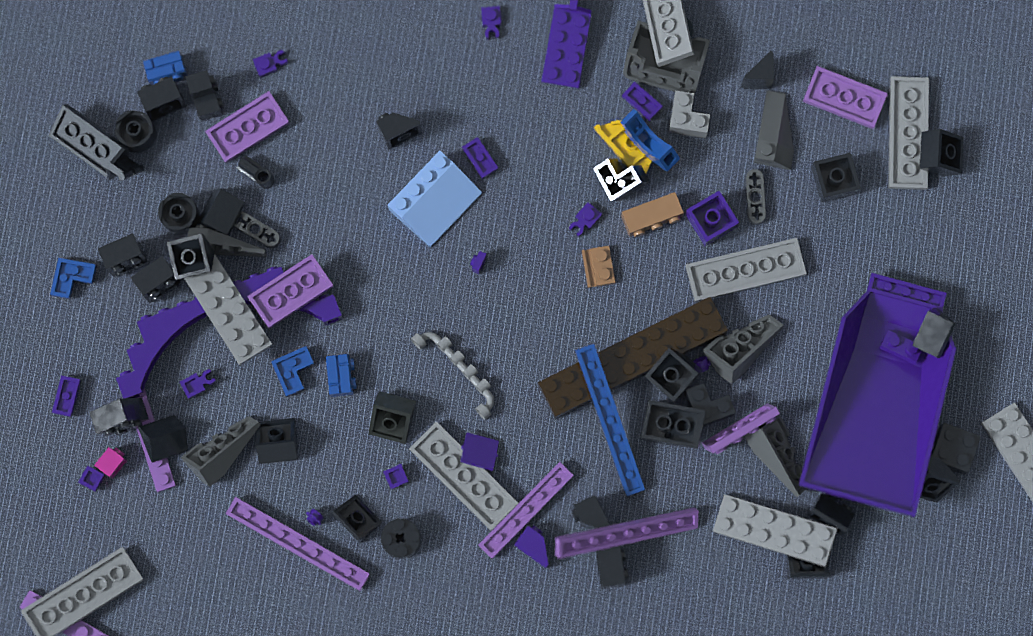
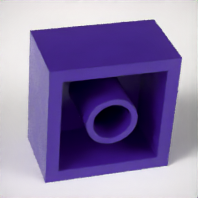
(712, 218)

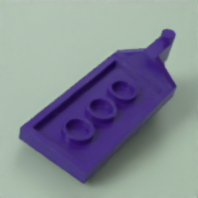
(566, 45)

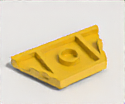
(624, 148)

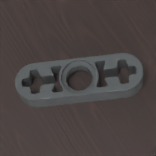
(761, 210)
(264, 240)

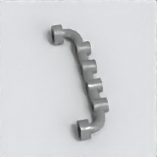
(457, 359)

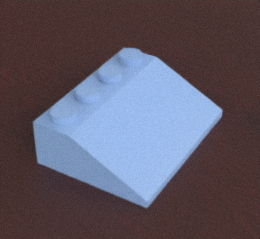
(434, 199)

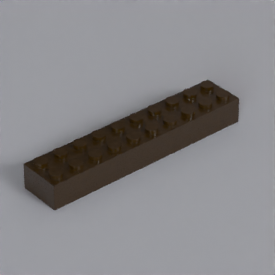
(635, 355)

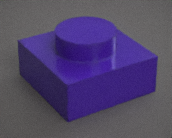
(478, 261)
(396, 476)
(91, 478)

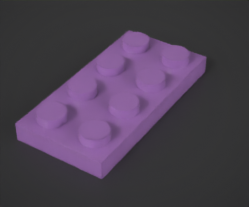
(845, 97)
(247, 127)
(290, 291)
(734, 432)

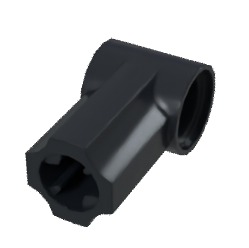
(255, 172)

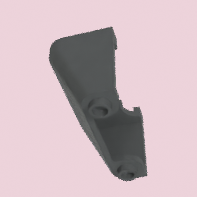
(679, 75)

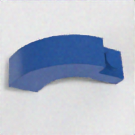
(648, 142)

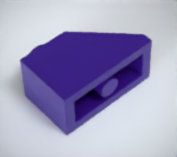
(533, 545)

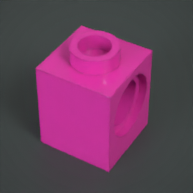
(111, 462)

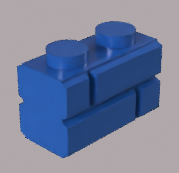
(165, 66)
(340, 375)

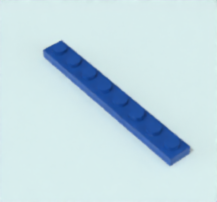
(609, 419)

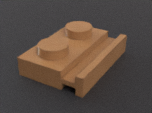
(598, 267)

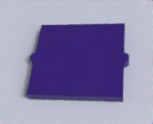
(479, 451)

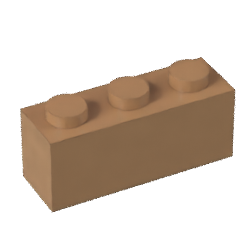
(652, 215)

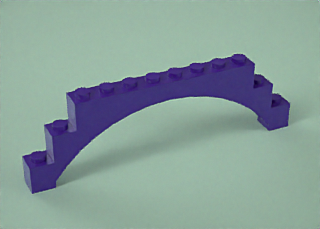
(161, 329)

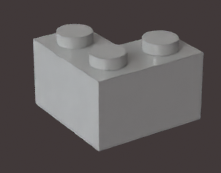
(687, 122)

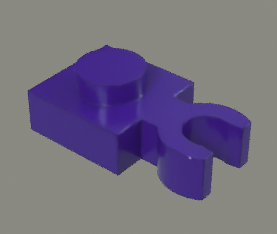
(491, 19)
(266, 64)
(587, 217)
(194, 384)

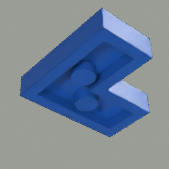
(69, 271)
(287, 368)

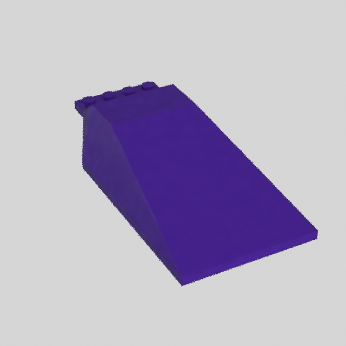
(877, 408)

